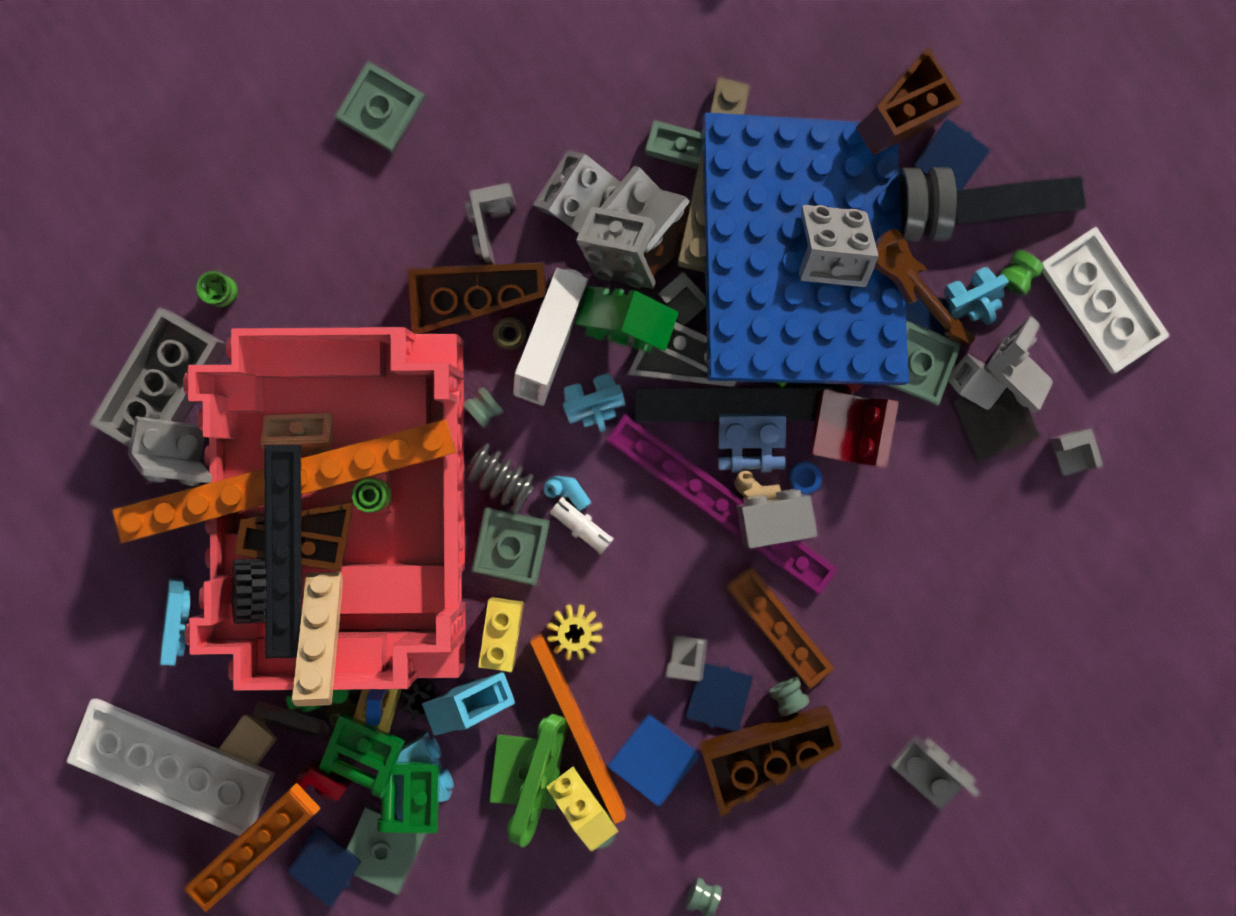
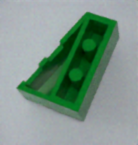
(625, 318)

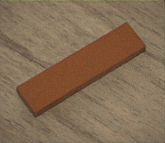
(780, 627)

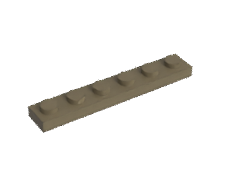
(728, 98)

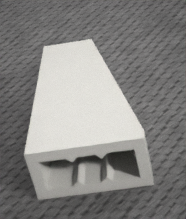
(549, 336)

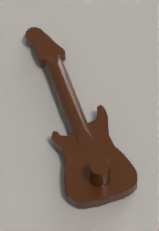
(900, 265)

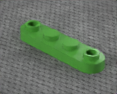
(541, 770)

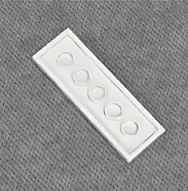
(170, 767)

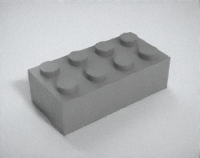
(154, 375)

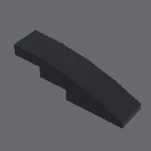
(1019, 200)

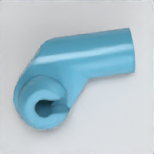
(566, 487)

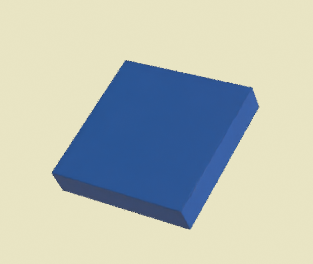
(653, 759)

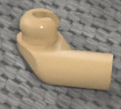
(748, 486)

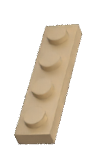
(318, 639)

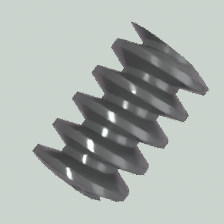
(500, 478)

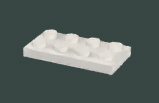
(1104, 300)

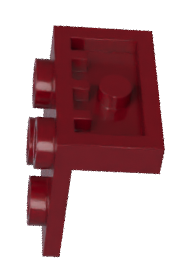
(853, 428)
(326, 785)

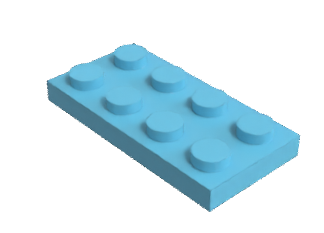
(175, 615)

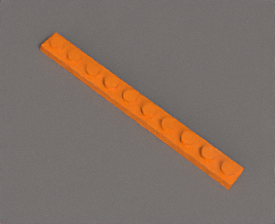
(317, 473)

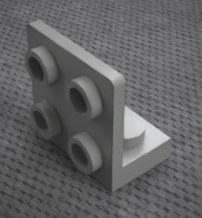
(575, 188)
(642, 197)
(491, 200)
(616, 245)
(838, 247)
(1017, 370)
(168, 451)
(927, 770)

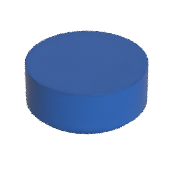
(805, 477)

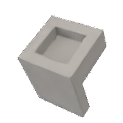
(683, 297)
(975, 382)
(1076, 451)
(687, 658)

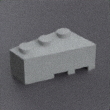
(683, 359)

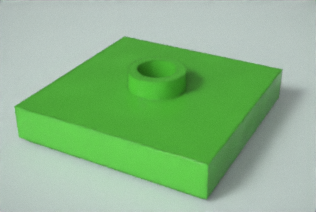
(511, 769)

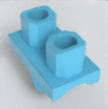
(980, 301)
(595, 406)

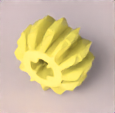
(564, 627)

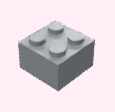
(777, 519)

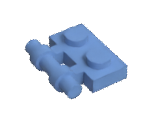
(751, 431)

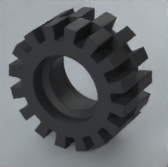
(249, 591)

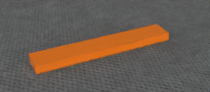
(578, 727)
(252, 847)

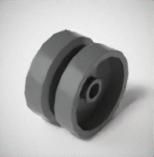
(927, 203)

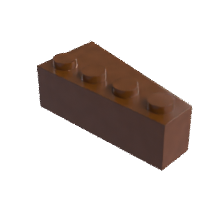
(466, 292)
(766, 754)

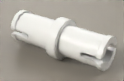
(581, 525)

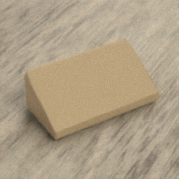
(310, 431)
(249, 740)

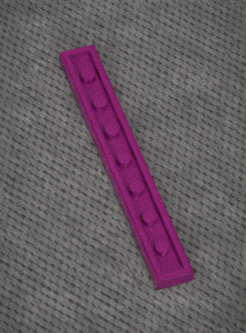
(714, 500)

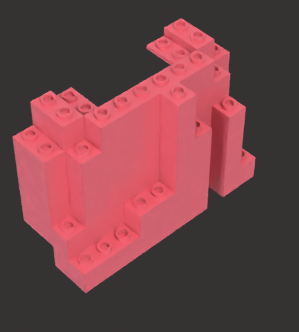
(399, 564)

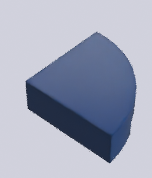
(374, 706)

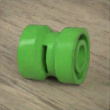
(1021, 271)
(211, 285)
(377, 495)

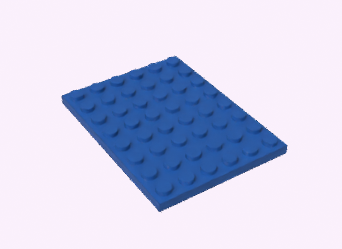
(757, 309)

